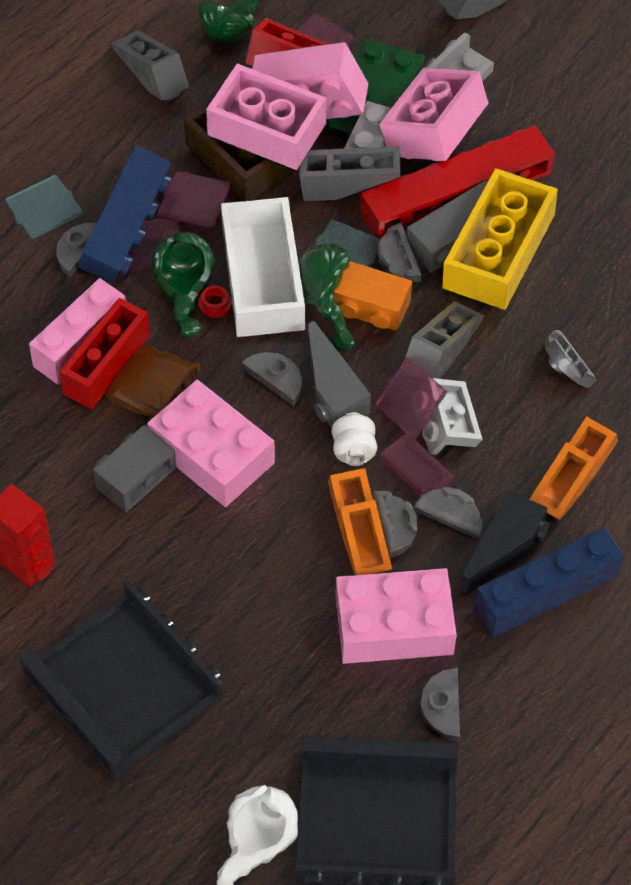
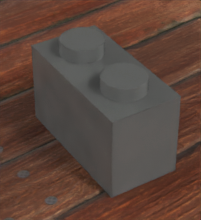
(134, 468)

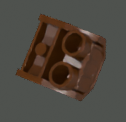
(151, 381)

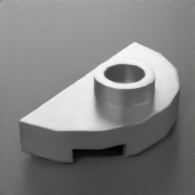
(72, 246)
(396, 254)
(567, 360)
(276, 373)
(451, 508)
(397, 522)
(441, 704)

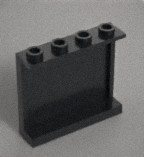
(124, 681)
(377, 813)

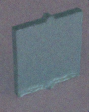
(44, 206)
(359, 245)

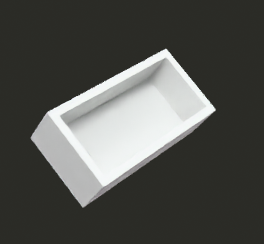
(263, 267)

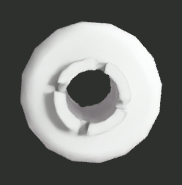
(354, 439)

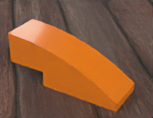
(574, 467)
(359, 522)

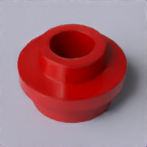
(211, 295)

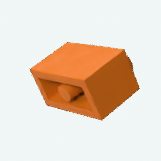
(373, 296)

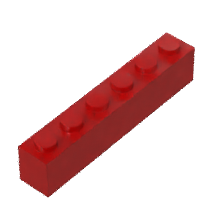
(426, 190)

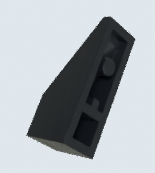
(506, 540)

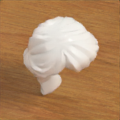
(259, 828)

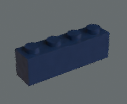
(124, 214)
(548, 581)

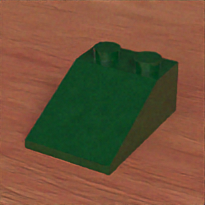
(388, 76)

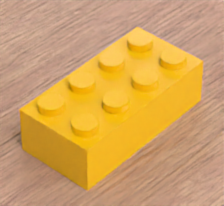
(499, 239)

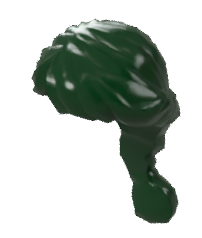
(227, 21)
(182, 270)
(320, 276)

